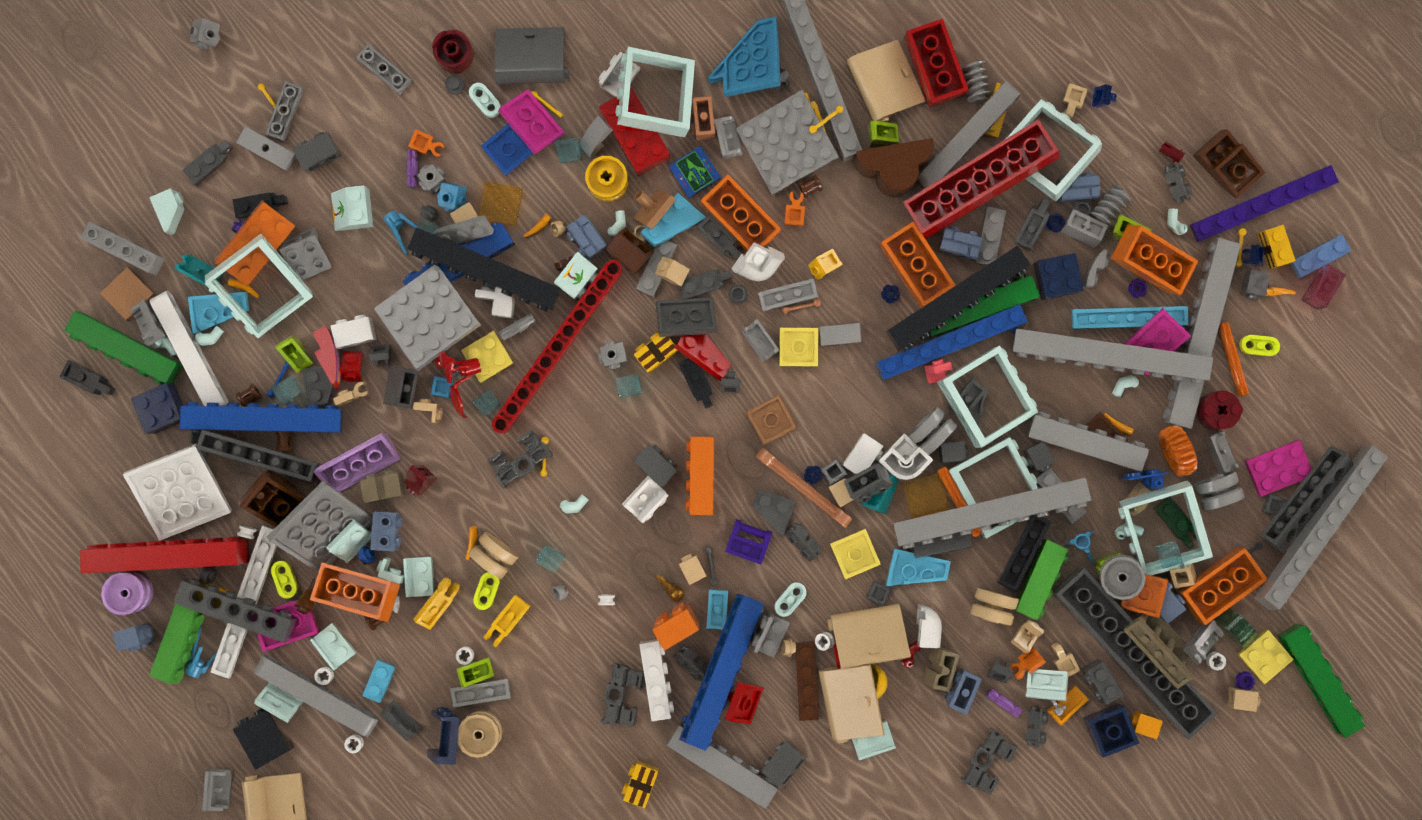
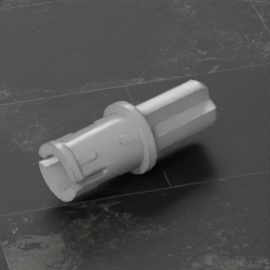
(518, 326)

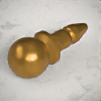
(676, 593)

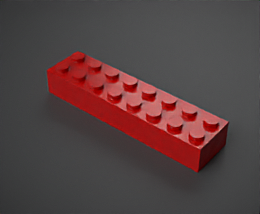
(982, 179)
(164, 555)

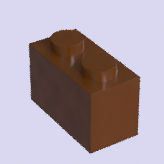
(629, 250)

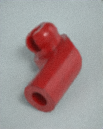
(908, 662)

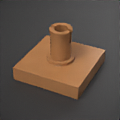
(652, 207)

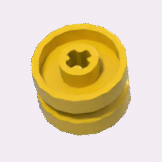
(607, 167)

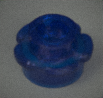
(1060, 223)
(885, 293)
(818, 475)

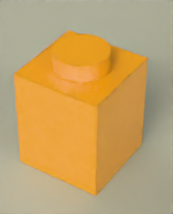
(1146, 724)

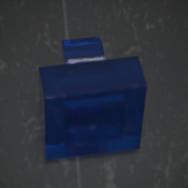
(1103, 96)
(1256, 255)

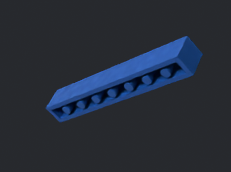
(951, 342)
(261, 418)
(721, 672)

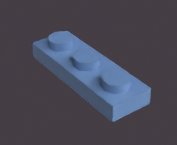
(1320, 256)

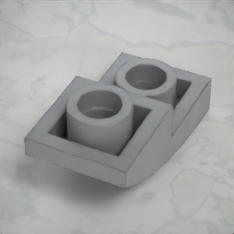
(594, 135)
(1097, 264)
(840, 334)

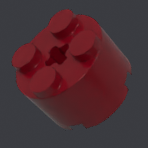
(453, 40)
(1229, 410)

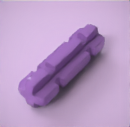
(412, 168)
(1004, 702)

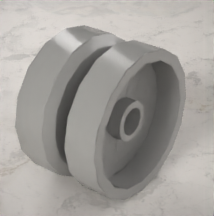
(930, 428)
(1219, 491)
(1127, 587)

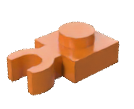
(423, 143)
(794, 213)
(1028, 662)

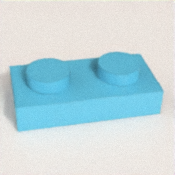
(717, 609)
(379, 681)

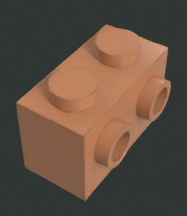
(703, 118)

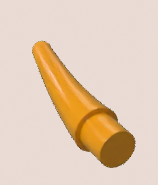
(543, 222)
(239, 285)
(1272, 291)
(1120, 426)
(472, 539)

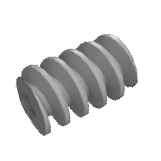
(975, 83)
(1110, 205)

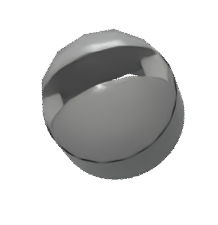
(559, 592)

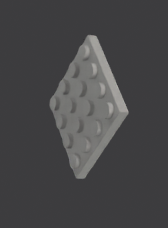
(784, 145)
(427, 317)
(316, 524)

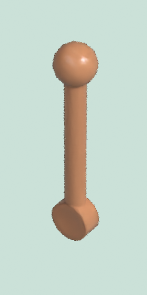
(816, 303)

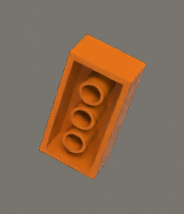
(740, 214)
(262, 221)
(1154, 259)
(916, 264)
(701, 475)
(1222, 585)
(355, 592)
(676, 625)

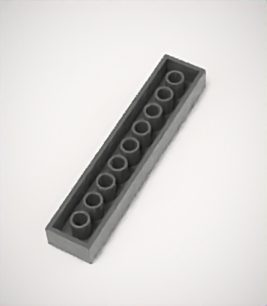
(1105, 624)

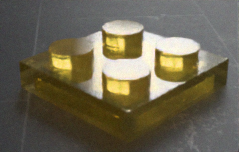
(925, 496)

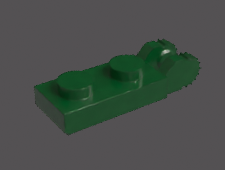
(1176, 520)

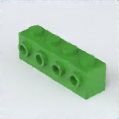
(1040, 579)
(177, 645)

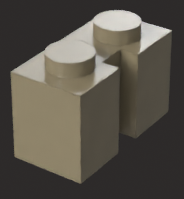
(382, 487)
(942, 668)

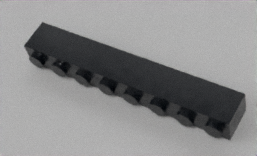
(484, 269)
(957, 298)

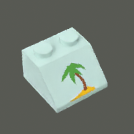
(352, 208)
(576, 276)

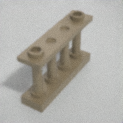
(1161, 646)

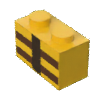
(1276, 247)
(655, 352)
(640, 784)

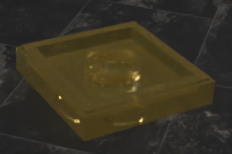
(500, 203)

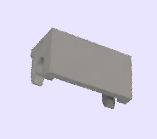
(727, 137)
(1084, 228)
(148, 323)
(760, 340)
(1220, 452)
(1202, 641)
(217, 789)

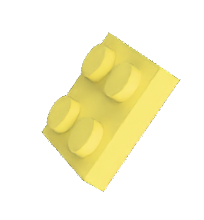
(798, 347)
(490, 354)
(855, 554)
(1265, 657)

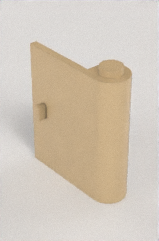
(885, 80)
(869, 636)
(851, 703)
(274, 797)

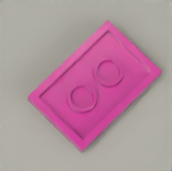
(531, 121)
(1160, 333)
(1278, 468)
(304, 626)

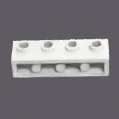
(655, 680)

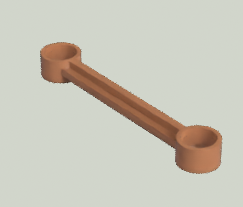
(803, 487)

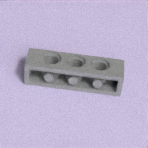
(122, 248)

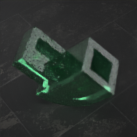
(1237, 628)

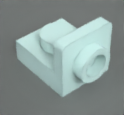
(393, 575)

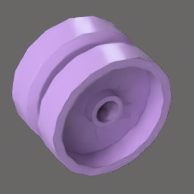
(127, 592)

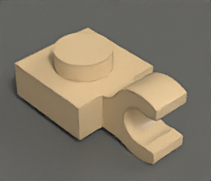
(1073, 98)
(348, 396)
(1064, 661)

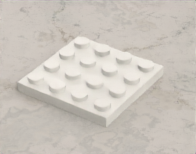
(177, 492)

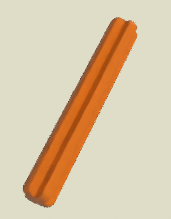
(1233, 359)
(955, 493)

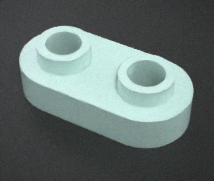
(485, 101)
(790, 599)

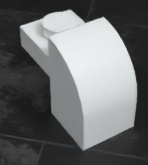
(502, 304)

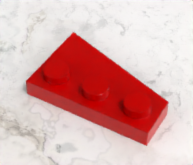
(704, 353)

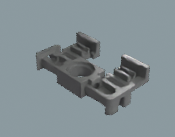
(509, 473)
(619, 679)
(992, 744)

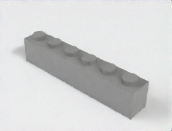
(1088, 442)
(727, 769)

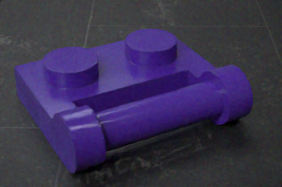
(746, 548)

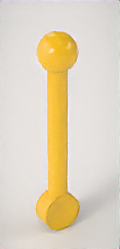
(261, 87)
(546, 104)
(813, 129)
(1242, 232)
(543, 472)

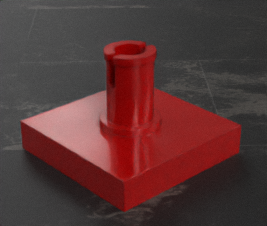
(743, 702)

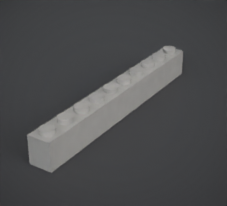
(822, 77)
(1203, 327)
(1112, 354)
(991, 512)
(1320, 529)

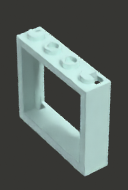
(650, 123)
(1077, 130)
(237, 311)
(962, 411)
(1020, 461)
(1189, 557)

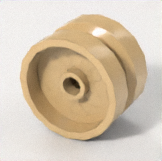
(493, 555)
(994, 606)
(491, 731)

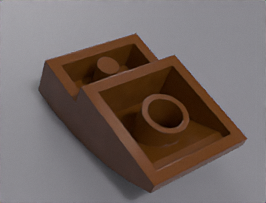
(1229, 163)

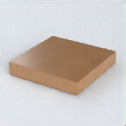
(126, 292)
(771, 419)

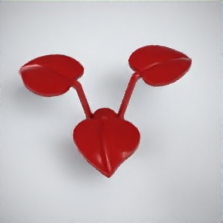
(465, 368)

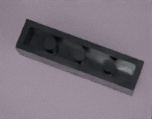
(1023, 552)

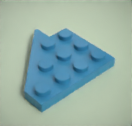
(752, 62)

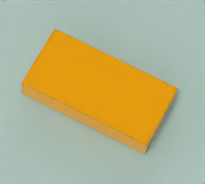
(1074, 701)

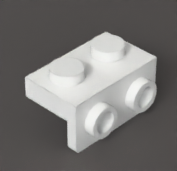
(609, 78)
(645, 499)

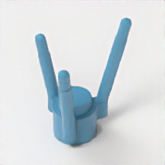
(395, 223)
(1083, 542)
(195, 665)

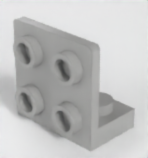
(305, 254)
(771, 634)

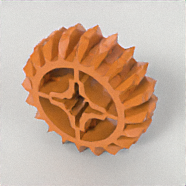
(1178, 450)

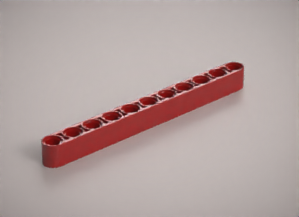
(548, 351)

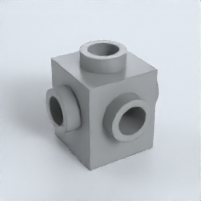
(204, 33)
(434, 184)
(619, 358)

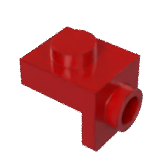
(351, 366)

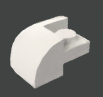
(758, 263)
(905, 459)
(929, 627)

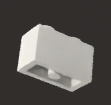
(353, 332)
(863, 454)

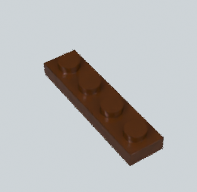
(806, 681)

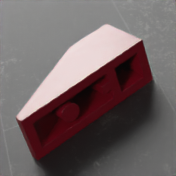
(419, 479)

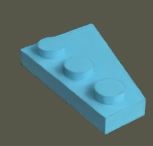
(678, 218)
(208, 311)
(908, 570)

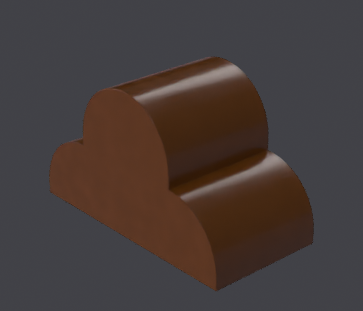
(894, 165)
(271, 498)

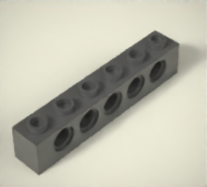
(257, 455)
(1306, 499)
(188, 598)

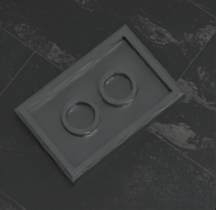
(686, 317)
(942, 546)

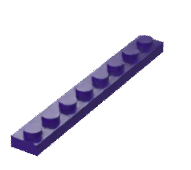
(1264, 203)

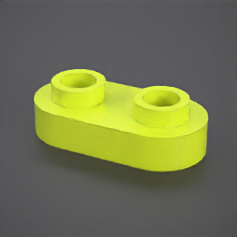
(1258, 345)
(282, 580)
(486, 590)

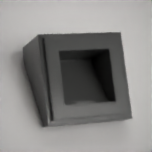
(834, 472)

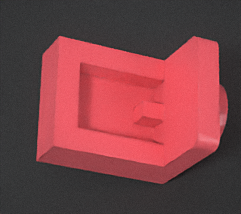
(936, 370)

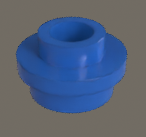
(366, 555)

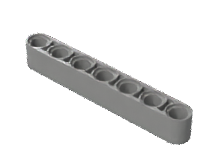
(969, 135)
(316, 695)

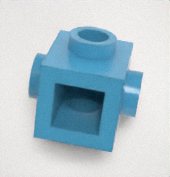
(451, 196)

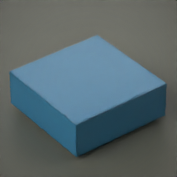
(441, 387)

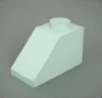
(168, 209)

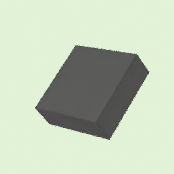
(1273, 504)
(878, 593)

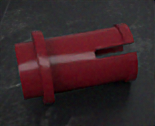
(1172, 152)

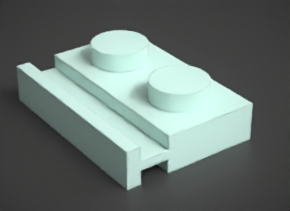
(349, 541)
(418, 576)
(333, 646)
(1047, 685)
(278, 702)
(874, 745)

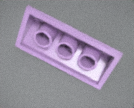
(358, 462)

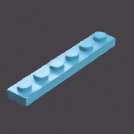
(1123, 317)

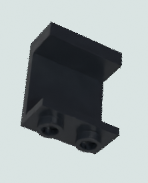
(261, 738)

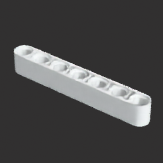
(188, 349)

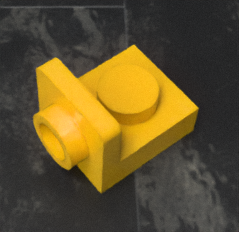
(824, 264)

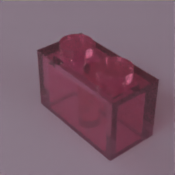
(1323, 287)

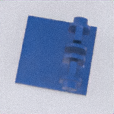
(1151, 478)

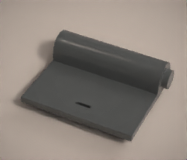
(530, 55)

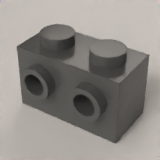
(317, 152)
(400, 387)
(656, 465)
(868, 483)
(1102, 681)
(784, 763)

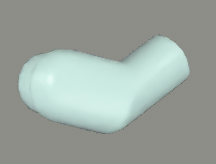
(619, 224)
(1174, 224)
(209, 339)
(165, 344)
(1125, 382)
(574, 507)
(1120, 533)

